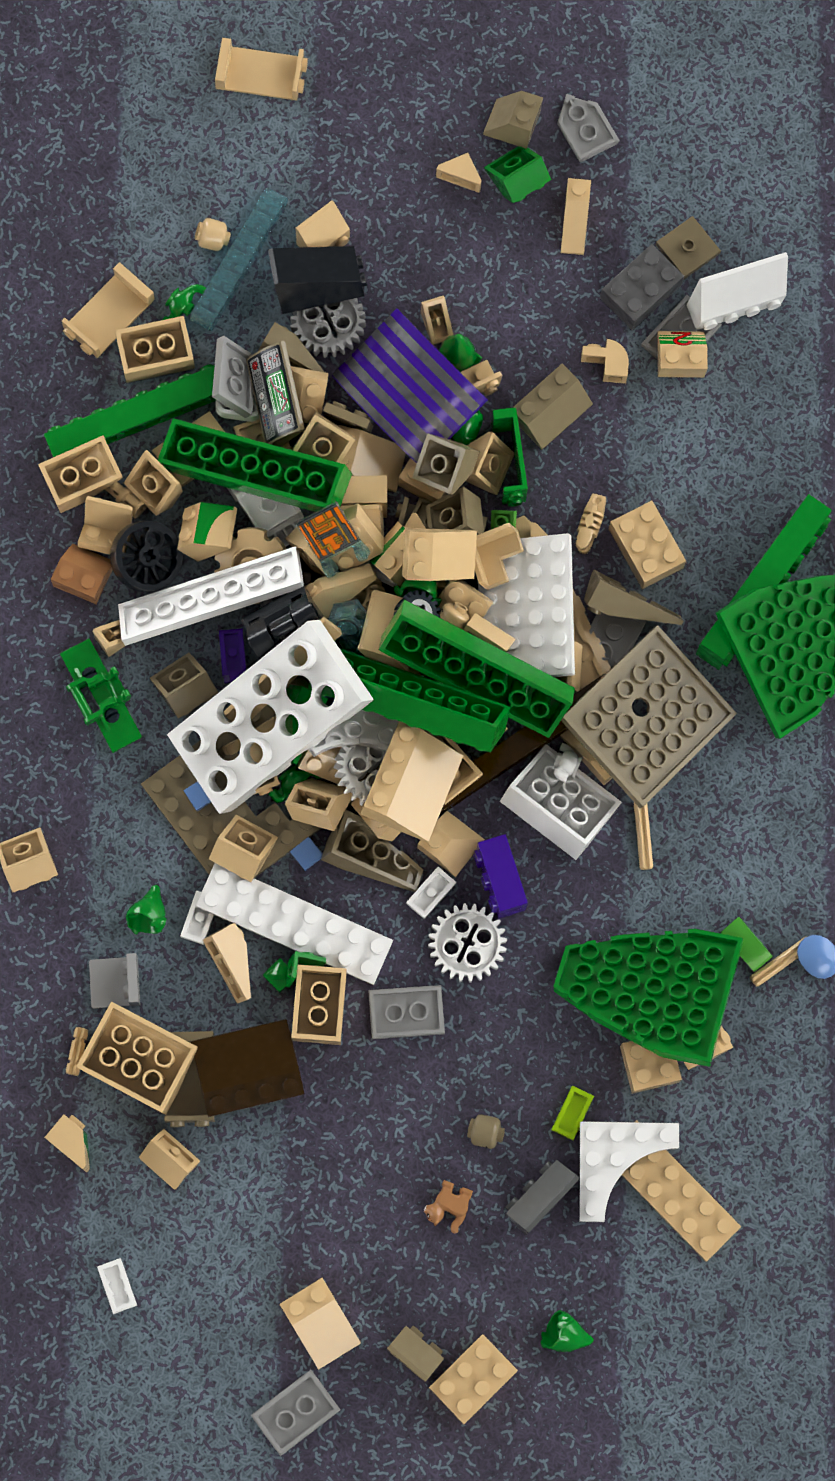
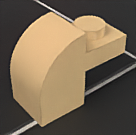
(612, 356)

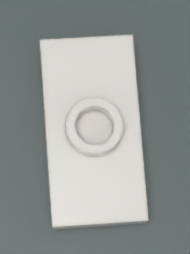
(117, 1286)

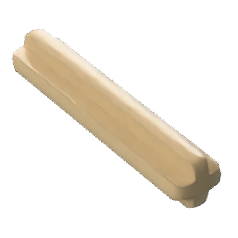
(643, 837)
(775, 965)

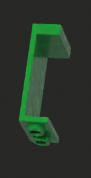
(503, 421)

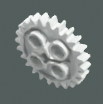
(360, 758)
(487, 952)

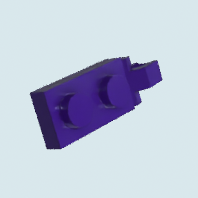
(232, 654)

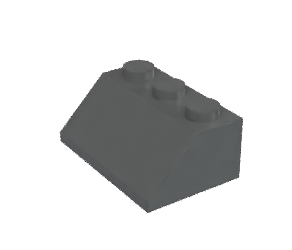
(540, 1196)

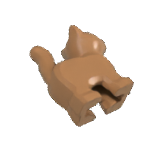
(447, 1201)

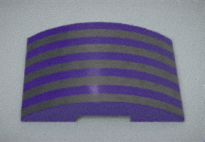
(408, 385)

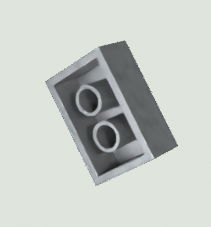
(641, 287)

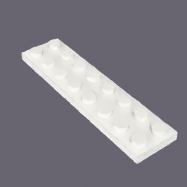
(210, 596)
(294, 923)

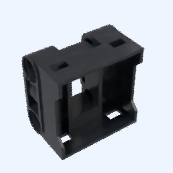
(278, 619)

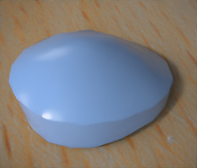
(817, 956)

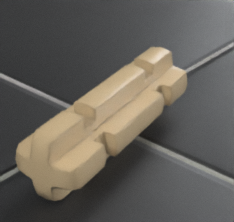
(77, 1050)

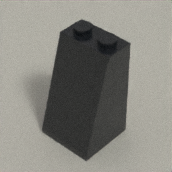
(316, 276)

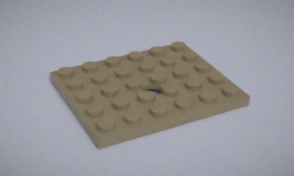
(679, 719)

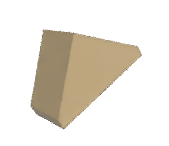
(460, 172)
(436, 319)
(109, 637)

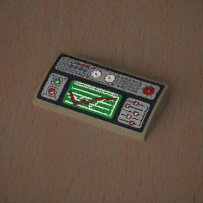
(275, 394)

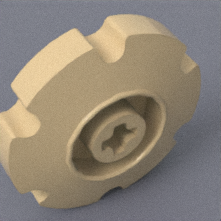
(248, 546)

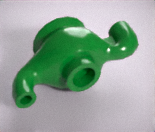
(181, 301)
(288, 781)

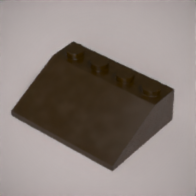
(247, 1067)

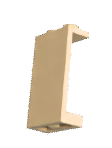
(260, 72)
(109, 310)

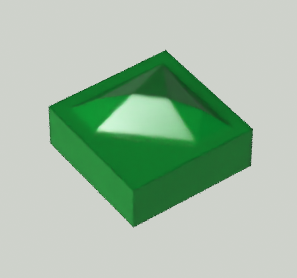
(277, 975)

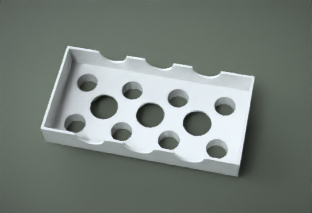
(323, 667)

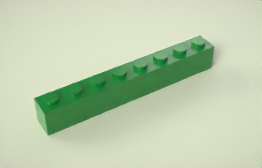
(137, 413)

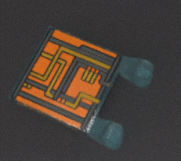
(331, 534)

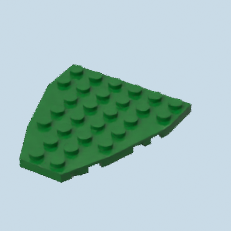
(786, 647)
(655, 988)

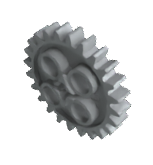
(308, 330)

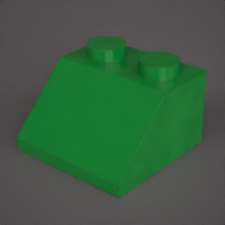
(518, 173)

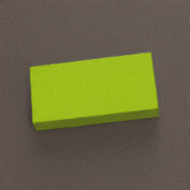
(572, 1113)

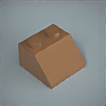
(82, 573)

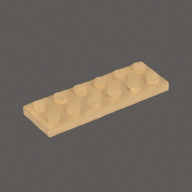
(682, 1202)

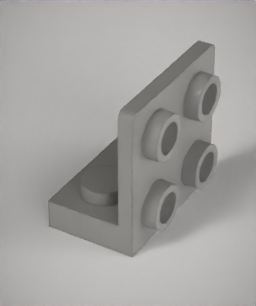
(115, 981)

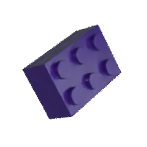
(500, 876)

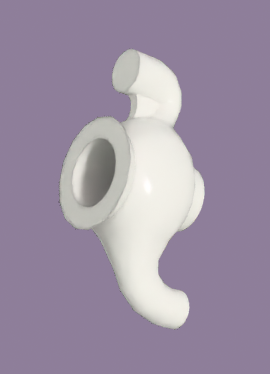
(566, 763)

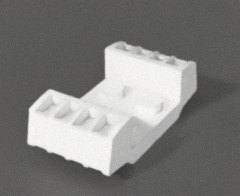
(274, 516)

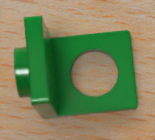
(301, 958)

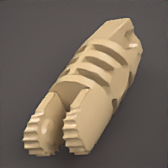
(590, 523)

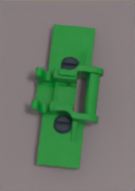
(107, 691)

